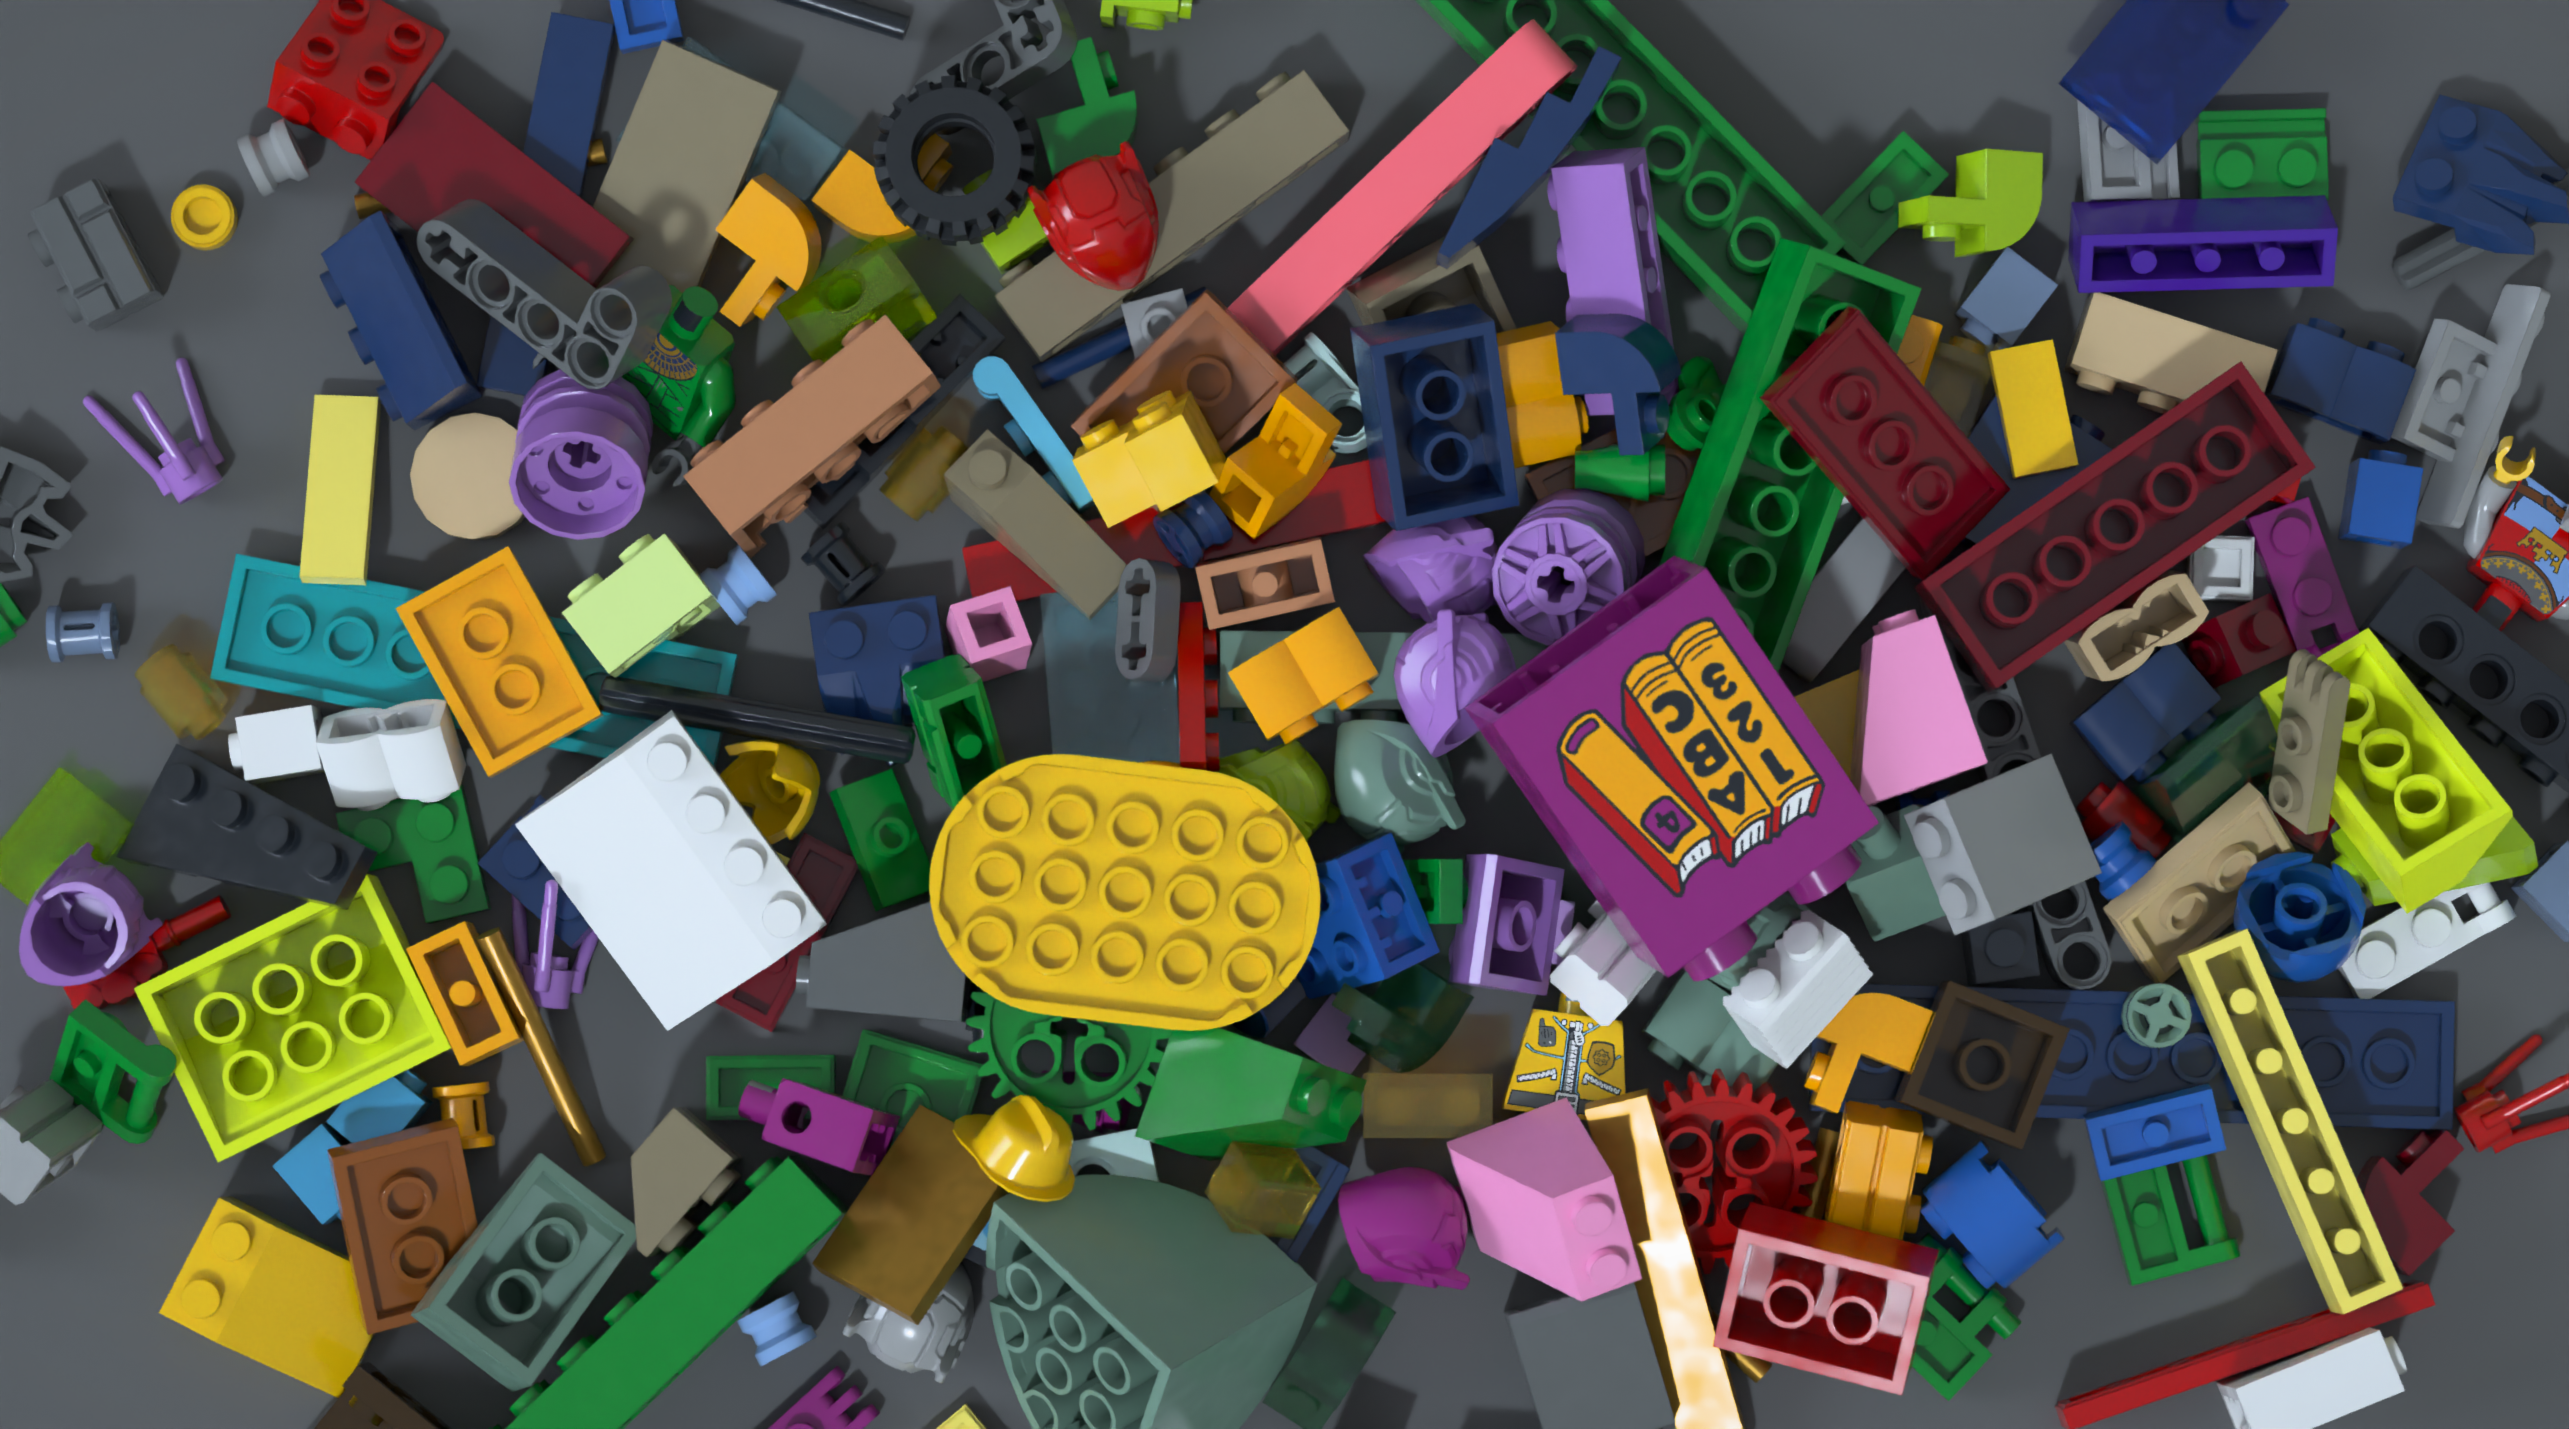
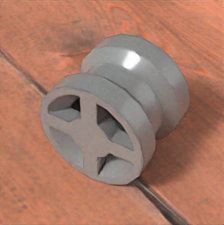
(273, 157)

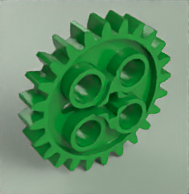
(1010, 1028)

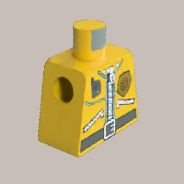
(1564, 1058)

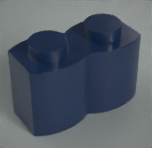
(2339, 381)
(2146, 713)

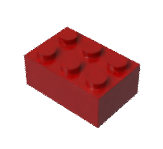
(1825, 1298)

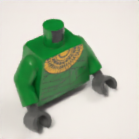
(686, 377)

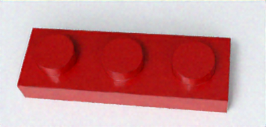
(1196, 695)

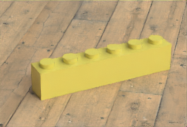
(2290, 1122)

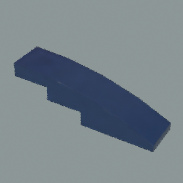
(1513, 173)

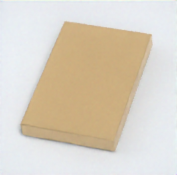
(2196, 884)

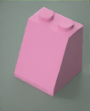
(1909, 712)
(1546, 1201)

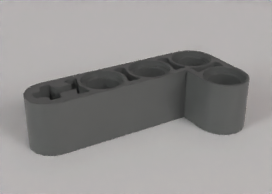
(546, 304)

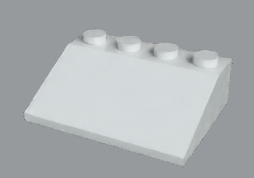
(671, 872)

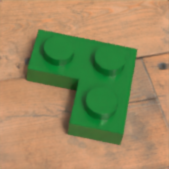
(436, 841)

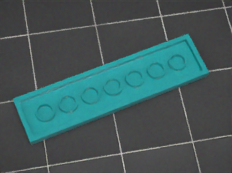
(356, 653)

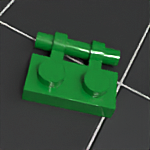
(1946, 1347)

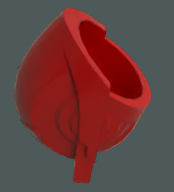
(1101, 218)

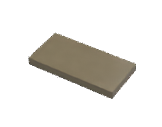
(683, 162)

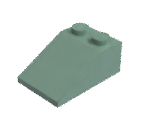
(526, 1274)

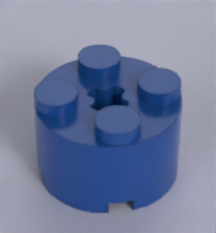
(1990, 1217)

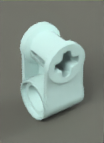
(1328, 385)

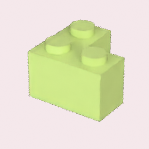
(639, 604)

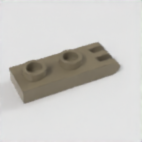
(2308, 742)

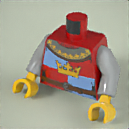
(2517, 544)

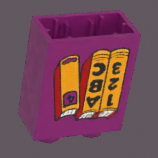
(1676, 771)

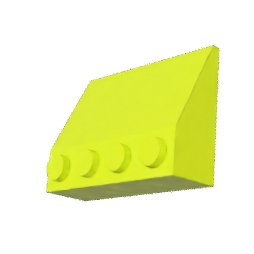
(293, 1018)

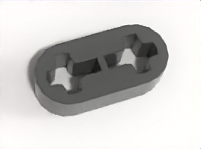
(1147, 620)

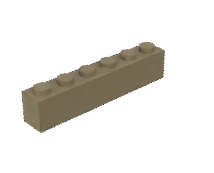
(1195, 202)

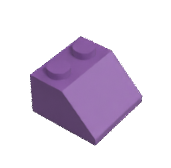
(1507, 925)

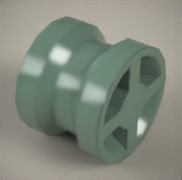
(2166, 1019)

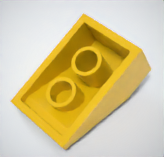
(271, 1296)

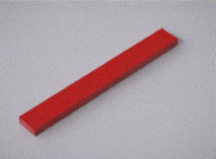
(1337, 504)

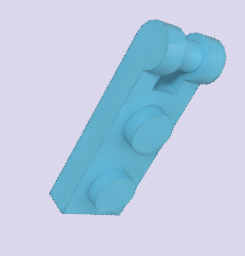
(1032, 430)

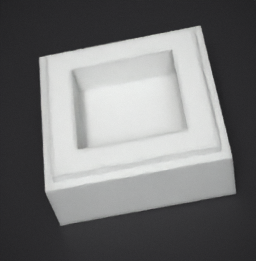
(2223, 569)

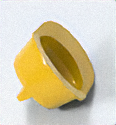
(1021, 1148)

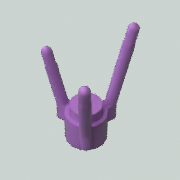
(186, 468)
(545, 972)

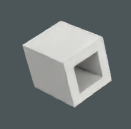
(277, 744)

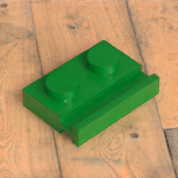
(2262, 153)

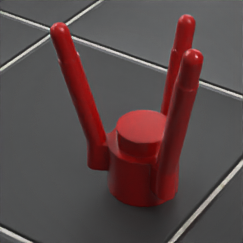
(2490, 1117)

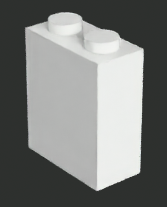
(2316, 1383)

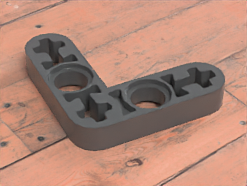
(1018, 46)

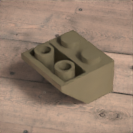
(674, 1176)

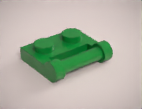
(92, 1066)
(2151, 1227)

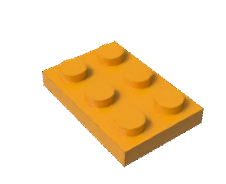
(499, 662)

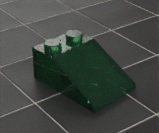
(2212, 768)

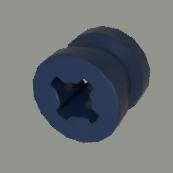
(1193, 528)

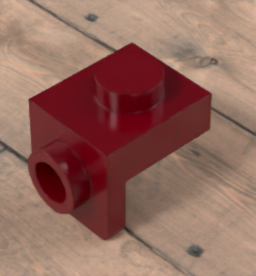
(2239, 641)

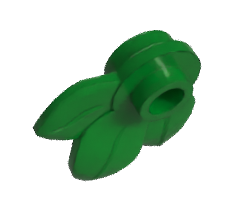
(1695, 403)

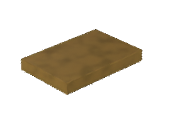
(912, 1220)

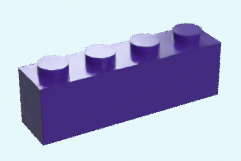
(2202, 244)

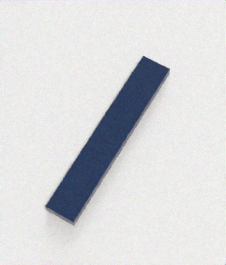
(560, 142)

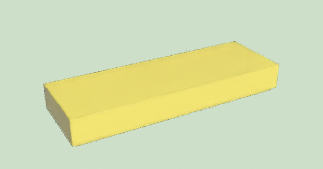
(340, 490)

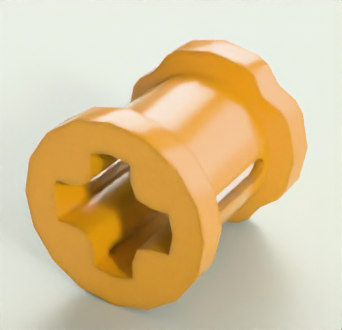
(467, 1107)

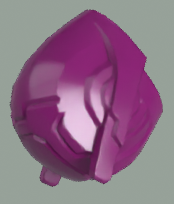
(1406, 1227)

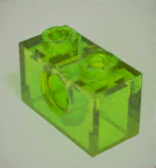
(856, 290)

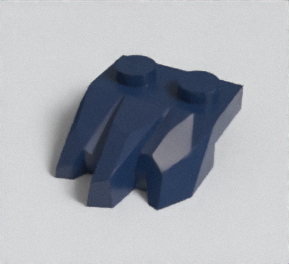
(2482, 179)
(867, 651)

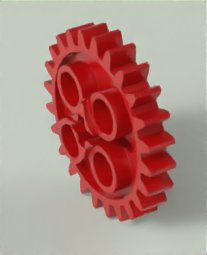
(1768, 1170)

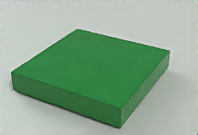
(906, 1075)

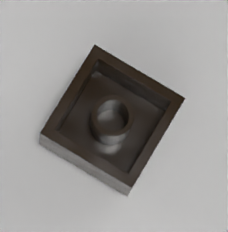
(1982, 1065)

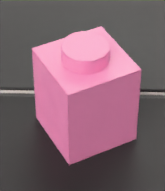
(989, 634)

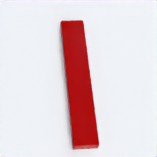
(2238, 1356)

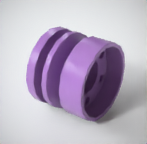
(581, 456)
(1587, 538)

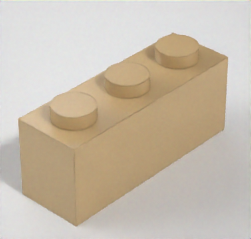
(2155, 353)

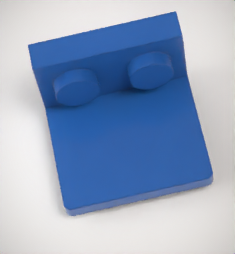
(1366, 921)

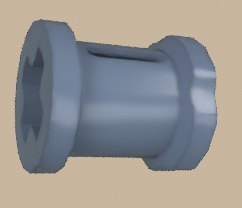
(82, 632)

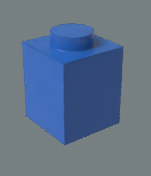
(2381, 500)

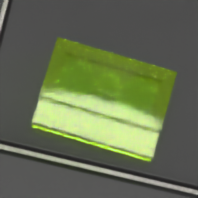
(53, 828)

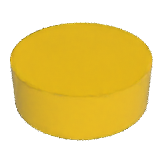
(204, 217)

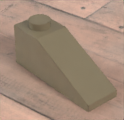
(1034, 523)

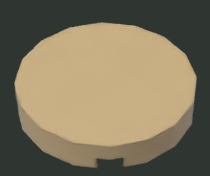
(464, 477)

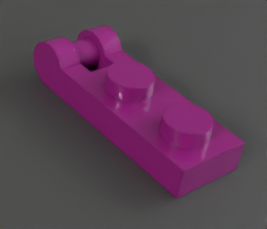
(2301, 574)

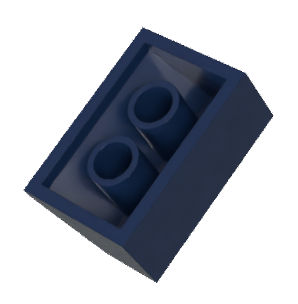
(397, 323)

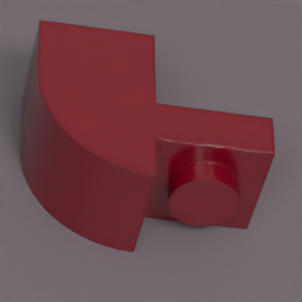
(2402, 1216)

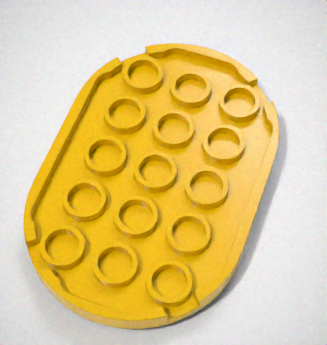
(1124, 892)

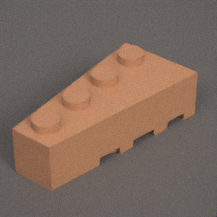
(811, 432)

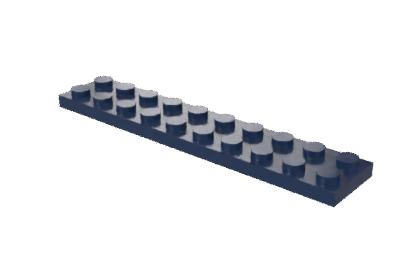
(2368, 1057)

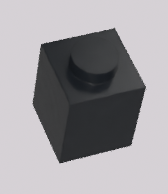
(2001, 950)

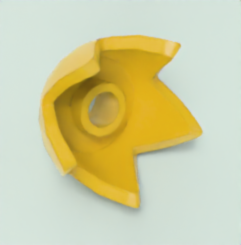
(776, 783)

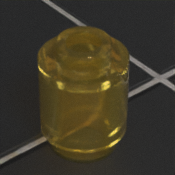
(917, 473)
(182, 693)

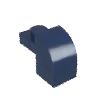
(1621, 359)

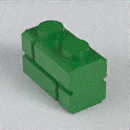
(953, 725)

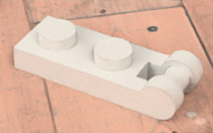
(2407, 943)

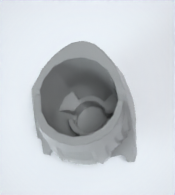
(913, 1347)

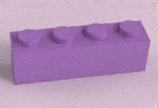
(1610, 243)

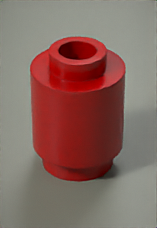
(2108, 806)

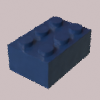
(1435, 416)

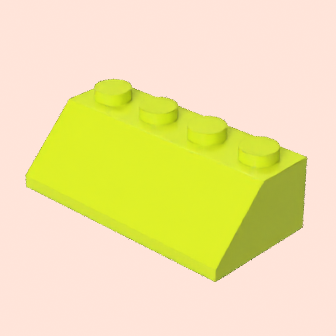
(2403, 779)

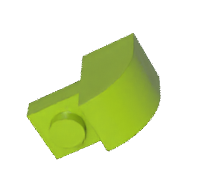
(1992, 203)

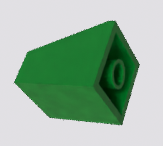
(1236, 1089)

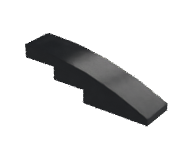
(951, 351)

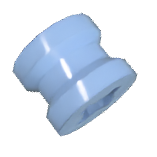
(738, 585)
(777, 1328)

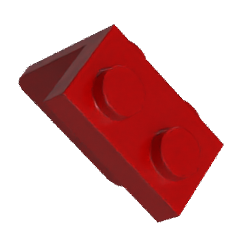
(352, 71)

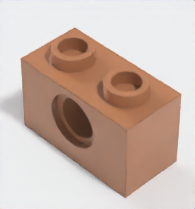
(1264, 582)

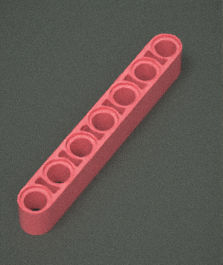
(1403, 187)

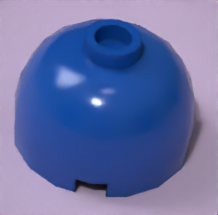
(2300, 915)

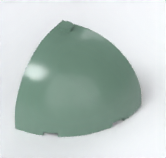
(1138, 1308)

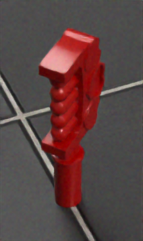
(149, 961)

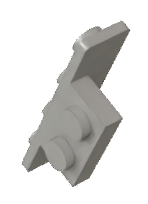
(2463, 397)

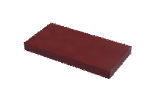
(451, 155)
(1885, 443)

